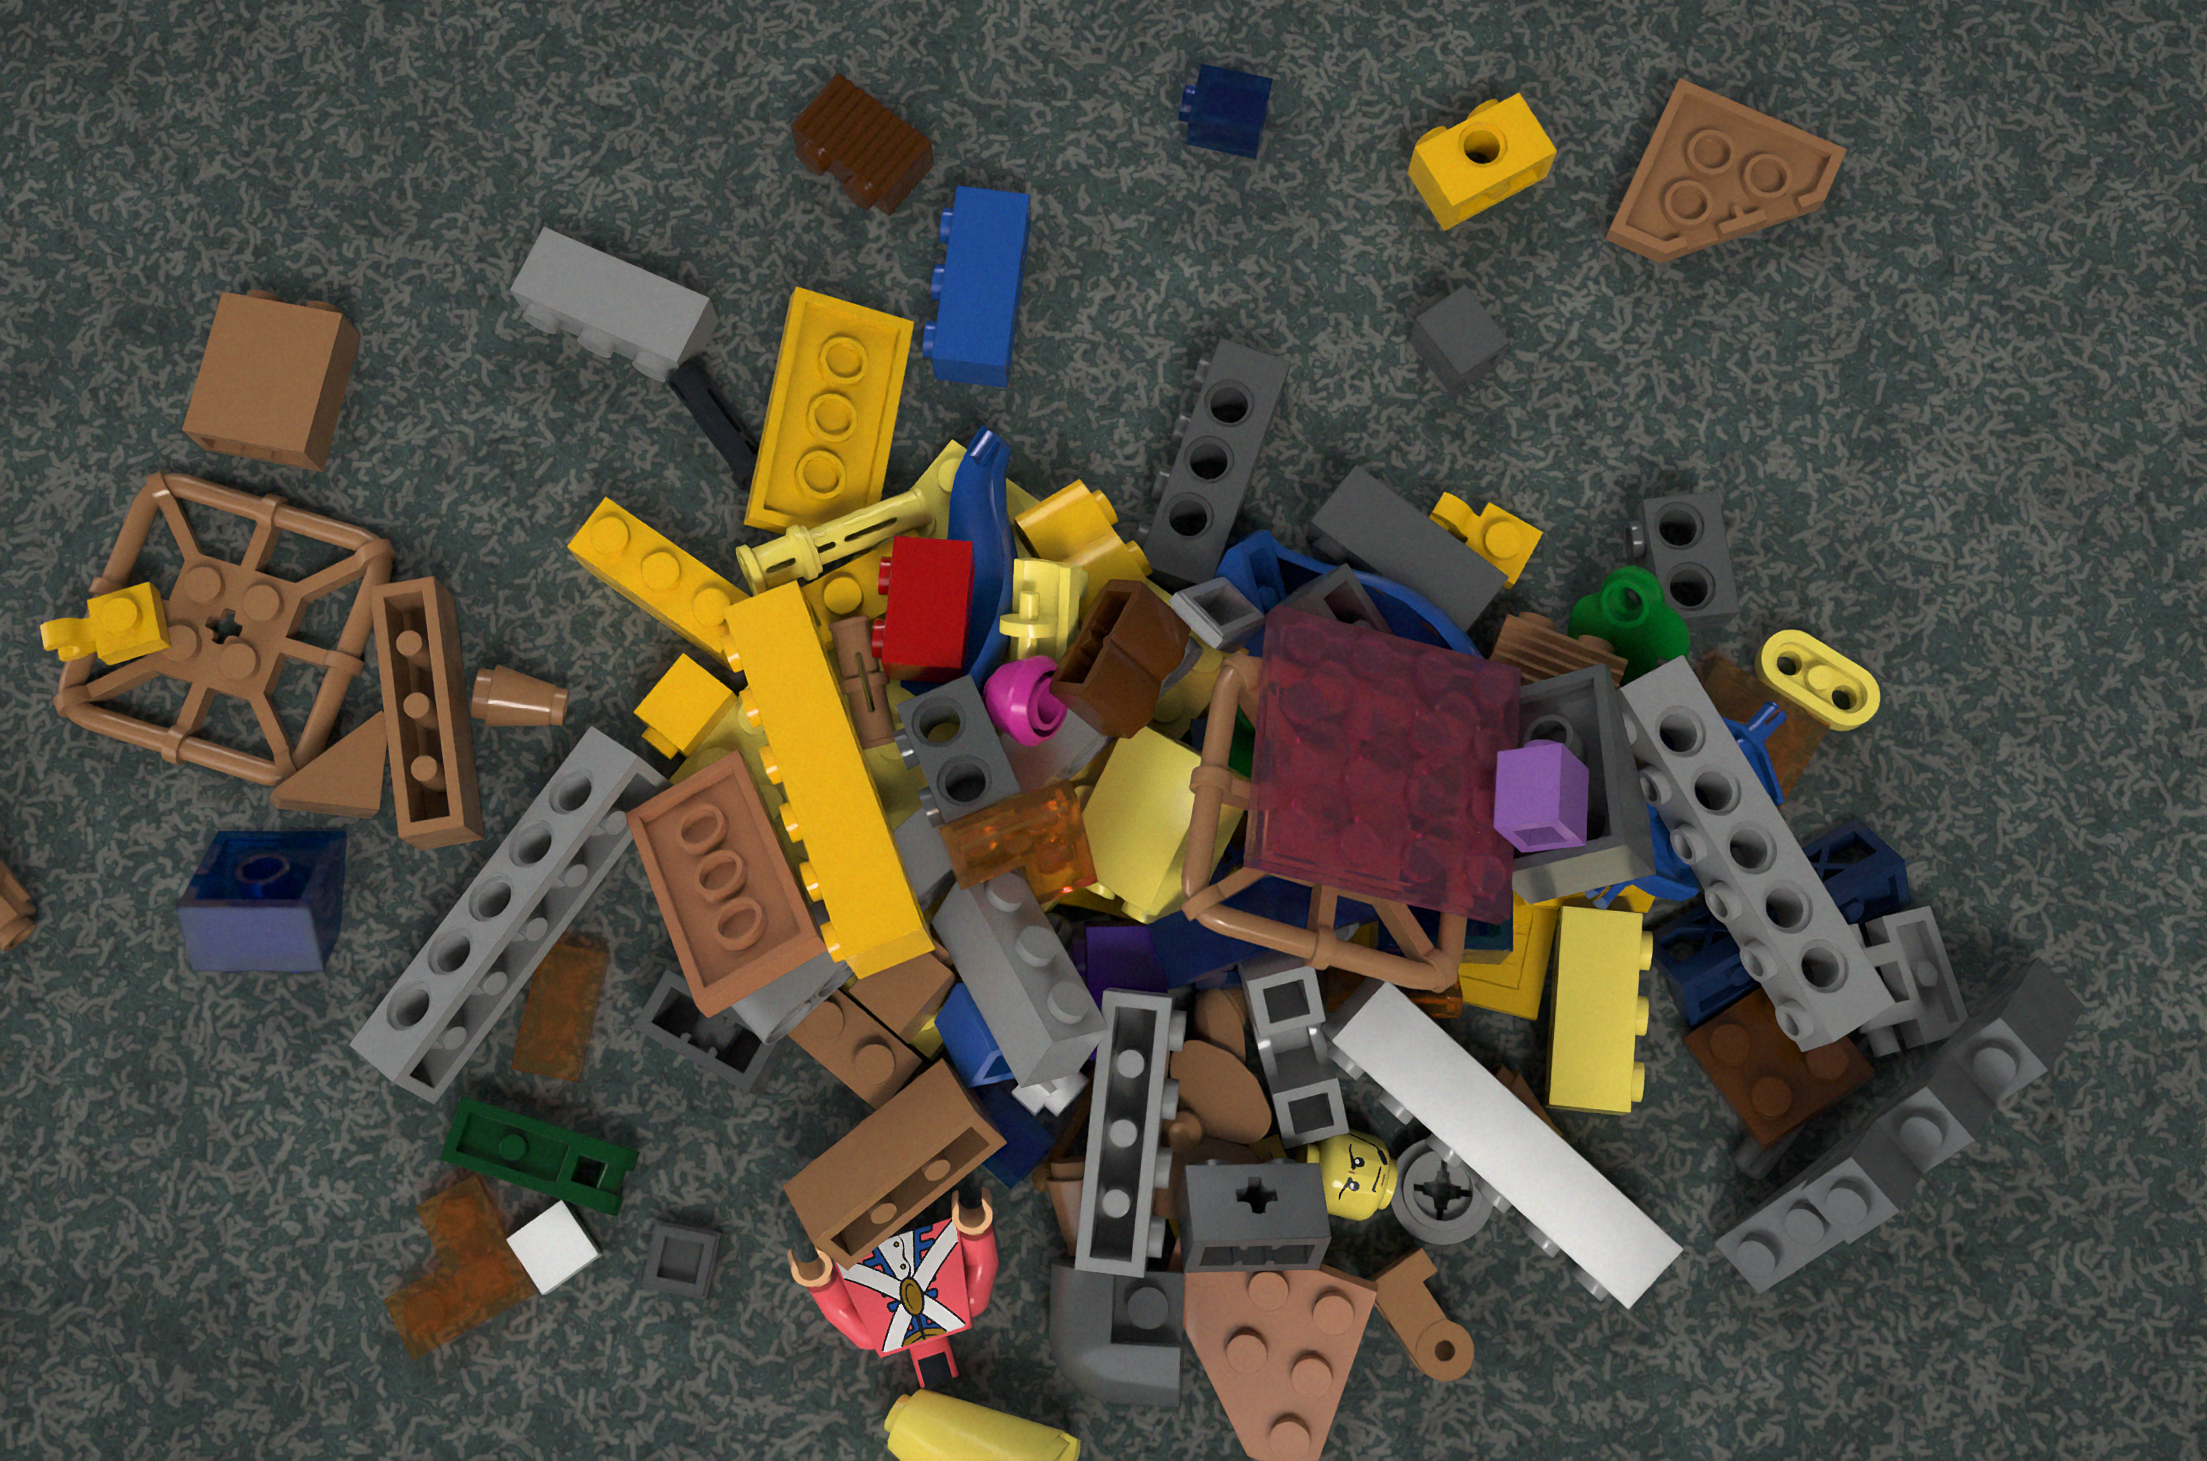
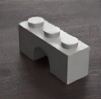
(1292, 1049)

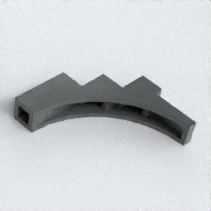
(1928, 1119)

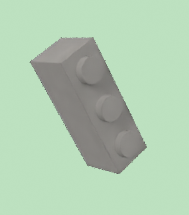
(613, 306)
(1020, 978)

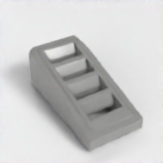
(1218, 614)

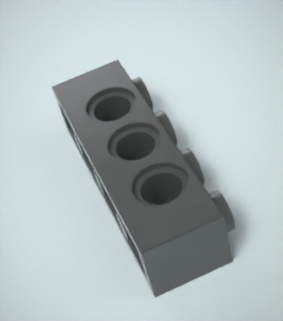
(1233, 377)

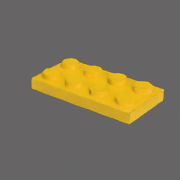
(828, 413)

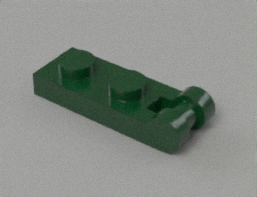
(536, 1155)

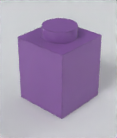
(1541, 797)

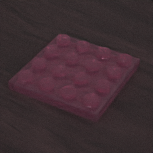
(1381, 766)

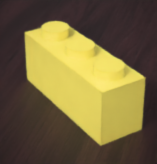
(1596, 1011)

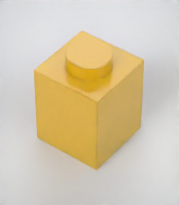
(684, 708)

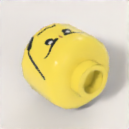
(1354, 1173)

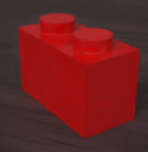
(927, 609)

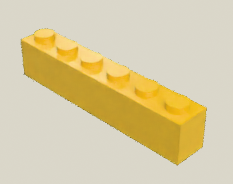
(827, 783)

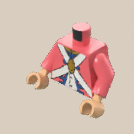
(912, 1289)

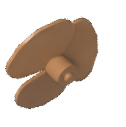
(1216, 1114)

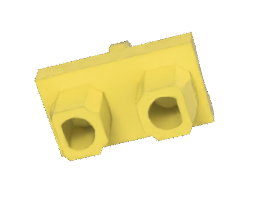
(1044, 608)

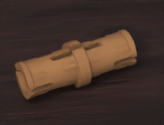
(851, 638)

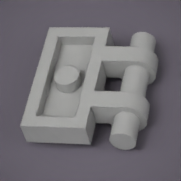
(1916, 976)

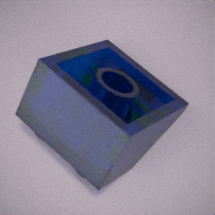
(265, 901)

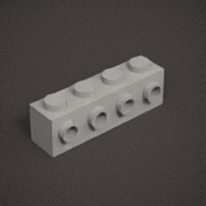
(1125, 1133)

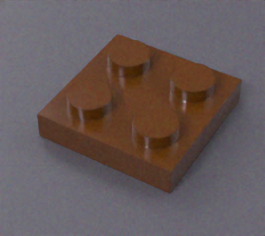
(1767, 1075)

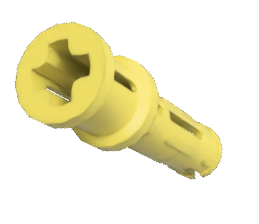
(805, 551)

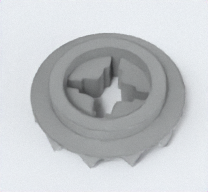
(1416, 1211)

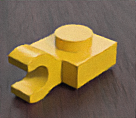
(1493, 535)
(118, 628)

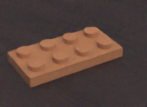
(724, 884)

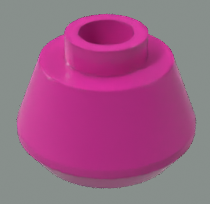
(1021, 701)

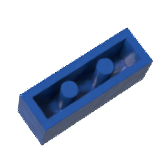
(978, 286)

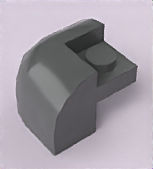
(1119, 1333)

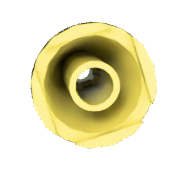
(951, 1429)

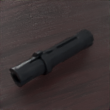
(717, 420)

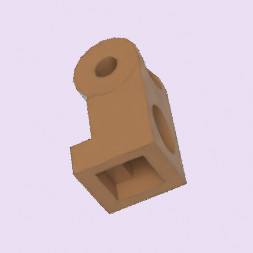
(1416, 1320)

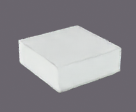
(554, 1247)

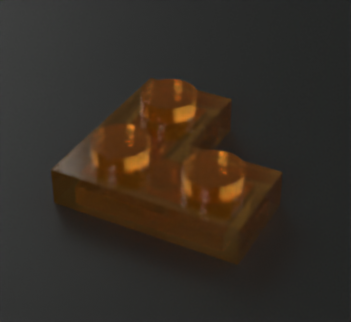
(1032, 832)
(477, 1275)

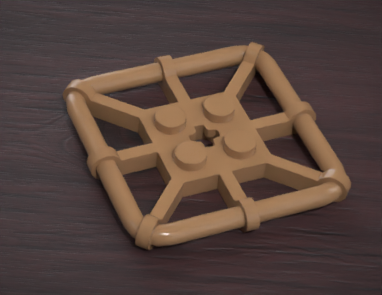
(246, 664)
(1317, 944)

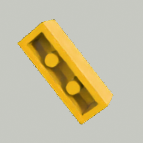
(657, 576)

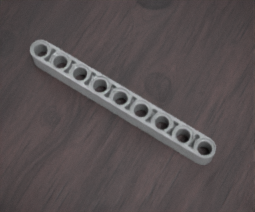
(791, 998)

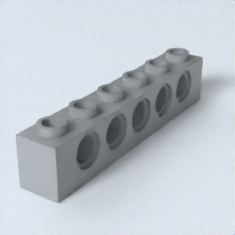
(1774, 869)
(508, 918)

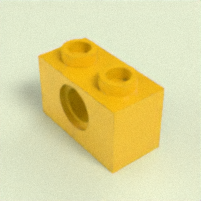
(1461, 188)

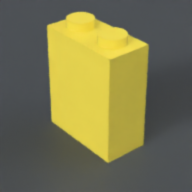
(1142, 823)

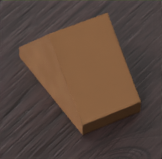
(343, 778)

